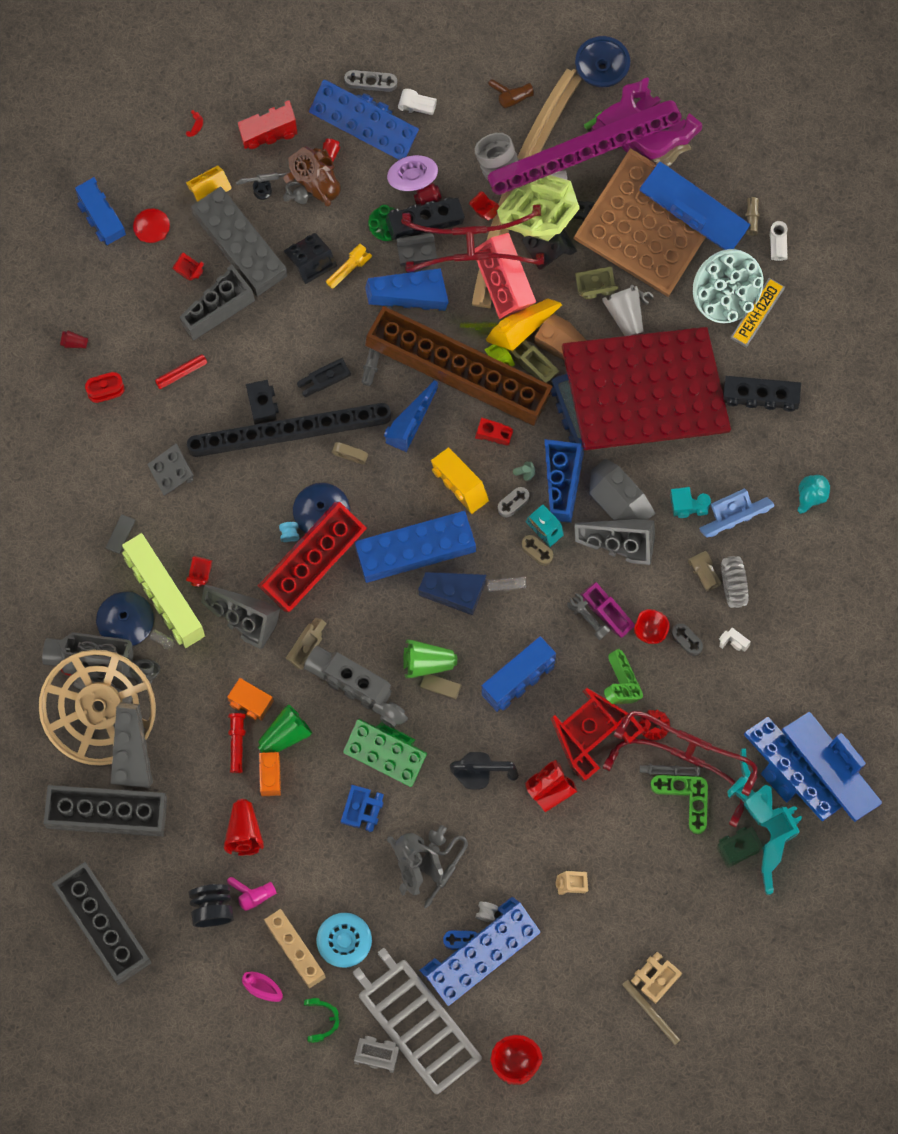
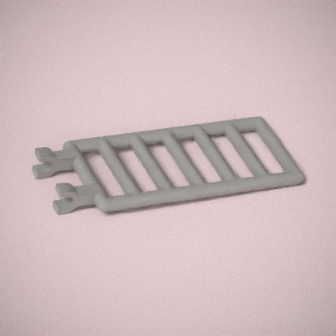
(400, 1041)

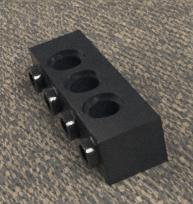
(453, 217)
(771, 388)

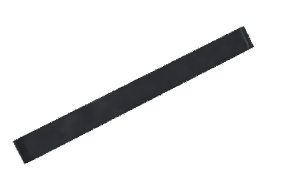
(280, 426)

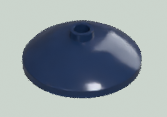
(606, 52)
(305, 505)
(137, 623)

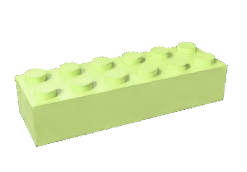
(165, 593)

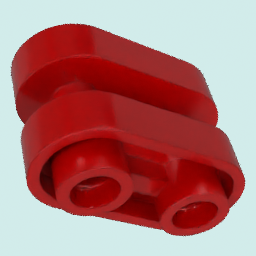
(104, 387)

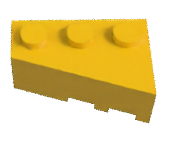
(460, 480)

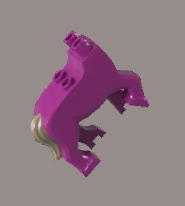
(657, 147)

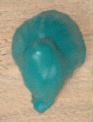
(812, 491)

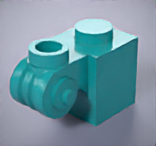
(684, 504)

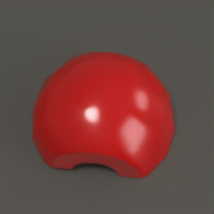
(516, 1059)

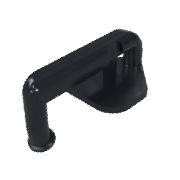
(475, 769)

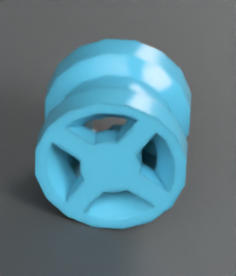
(289, 531)

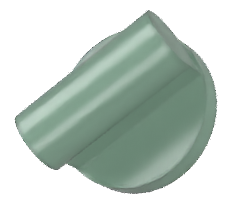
(527, 470)

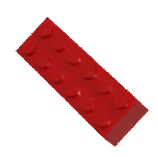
(312, 557)

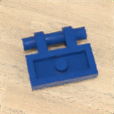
(356, 806)

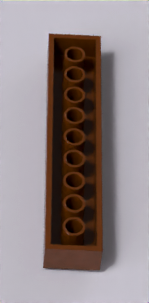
(458, 365)

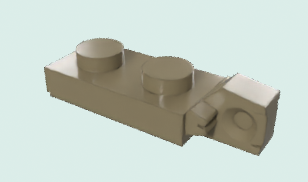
(306, 643)

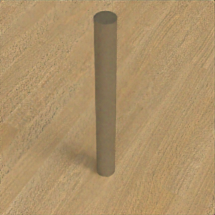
(651, 1012)

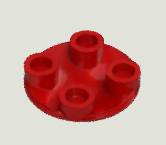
(151, 225)

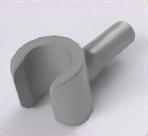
(642, 295)

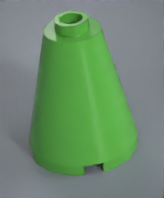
(427, 659)

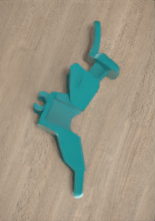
(777, 821)

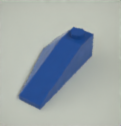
(407, 423)

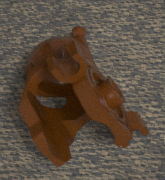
(315, 173)

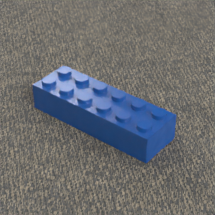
(415, 546)

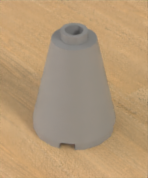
(626, 311)

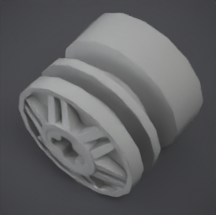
(495, 152)

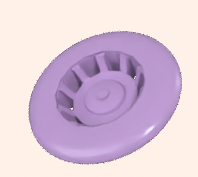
(412, 173)

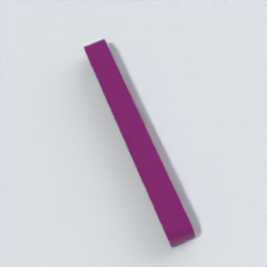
(584, 147)

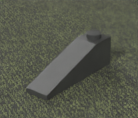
(625, 537)
(249, 615)

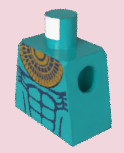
(544, 524)

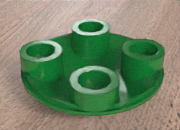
(377, 223)

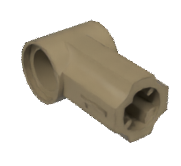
(703, 568)

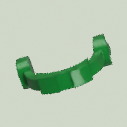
(316, 1002)

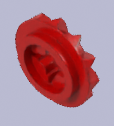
(655, 733)

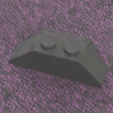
(618, 493)

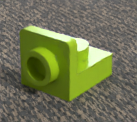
(500, 354)

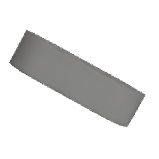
(515, 505)

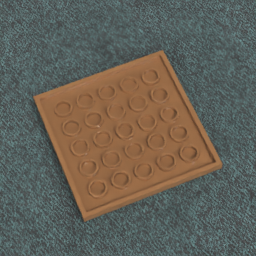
(638, 231)

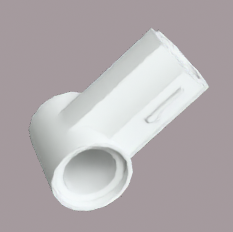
(413, 102)
(778, 242)

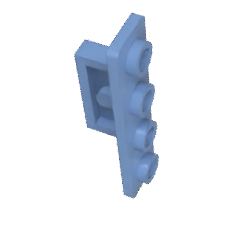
(734, 510)

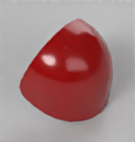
(654, 622)

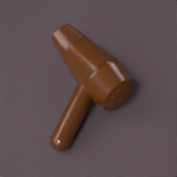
(513, 96)

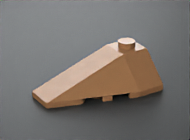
(556, 332)

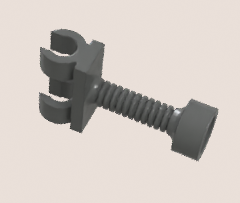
(600, 630)

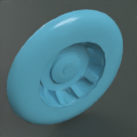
(344, 940)

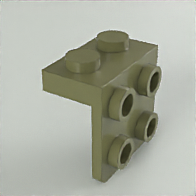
(595, 282)

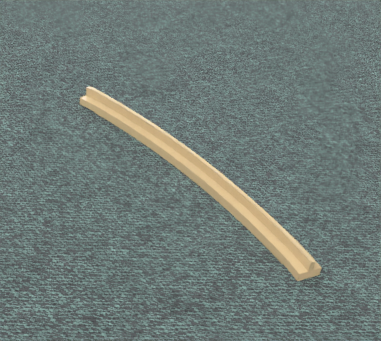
(533, 144)

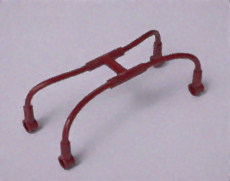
(470, 231)
(687, 756)

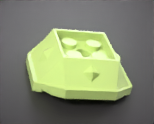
(557, 207)

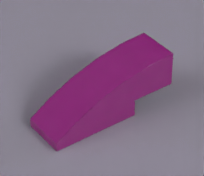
(607, 610)

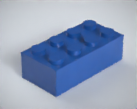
(519, 674)

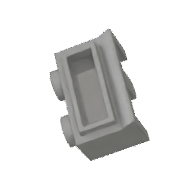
(376, 1053)

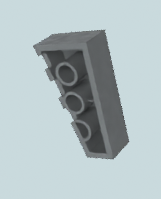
(217, 304)

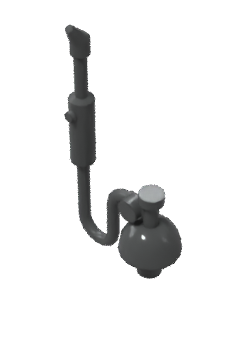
(300, 194)
(436, 838)

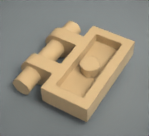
(660, 982)

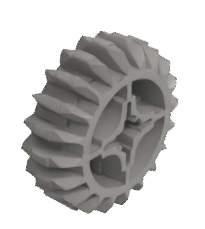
(734, 582)

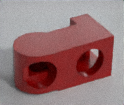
(494, 432)

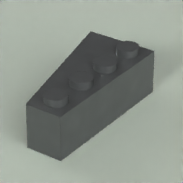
(130, 754)

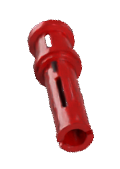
(236, 733)

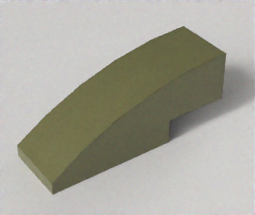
(534, 362)

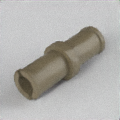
(752, 215)

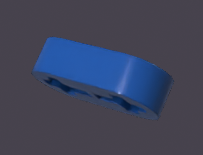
(457, 935)

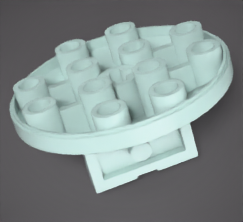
(727, 285)

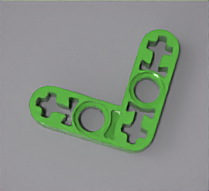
(628, 690)
(688, 782)

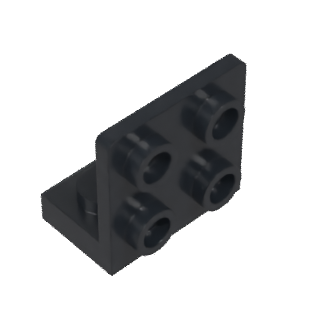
(552, 249)
(311, 257)

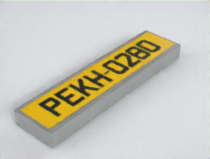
(753, 320)

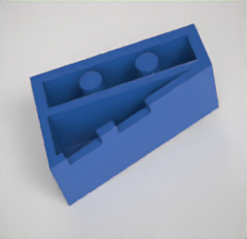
(99, 212)

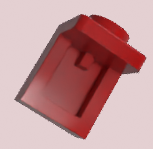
(484, 206)
(188, 267)
(199, 571)

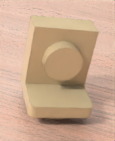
(572, 882)

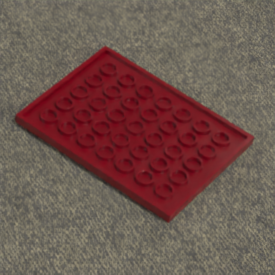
(645, 388)

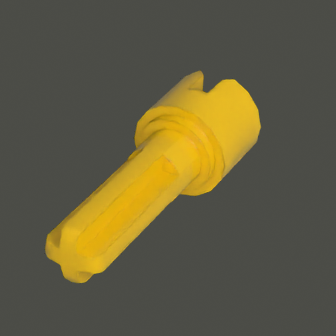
(357, 257)

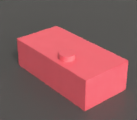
(505, 277)

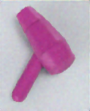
(253, 897)

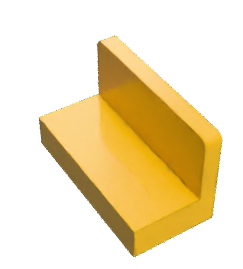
(208, 182)

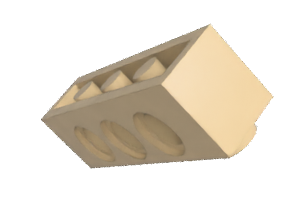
(294, 948)

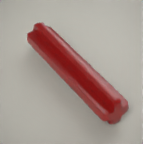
(181, 371)

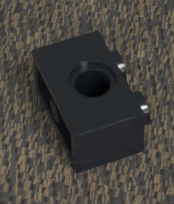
(257, 392)

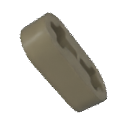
(350, 453)
(539, 547)

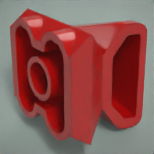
(550, 786)

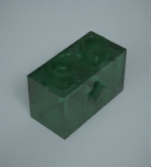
(732, 855)

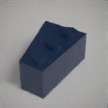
(453, 590)

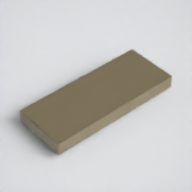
(441, 686)

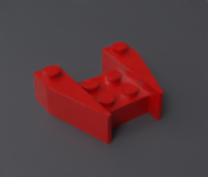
(588, 728)

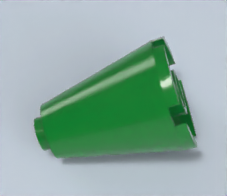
(284, 731)

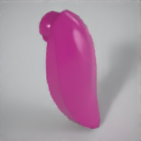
(262, 986)

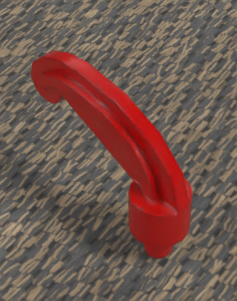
(197, 125)

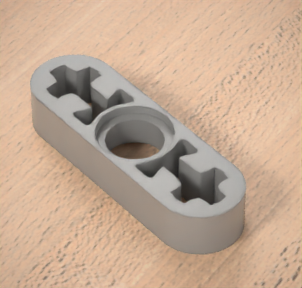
(366, 74)

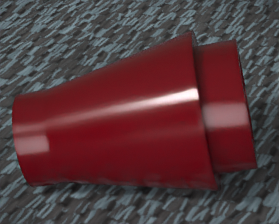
(73, 340)

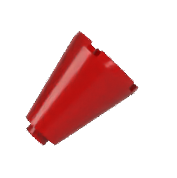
(243, 830)

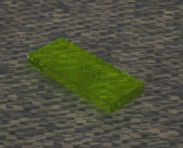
(478, 325)

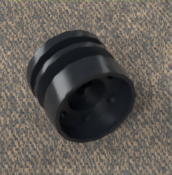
(210, 903)

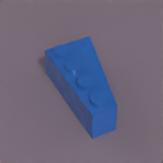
(409, 290)
(563, 475)

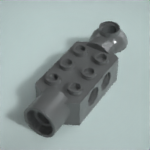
(58, 650)
(336, 667)

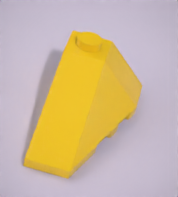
(518, 326)

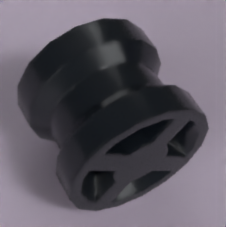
(265, 186)

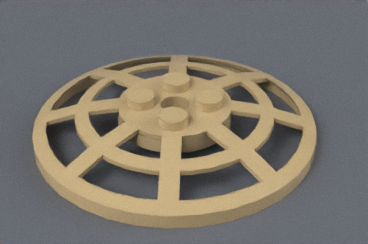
(85, 704)

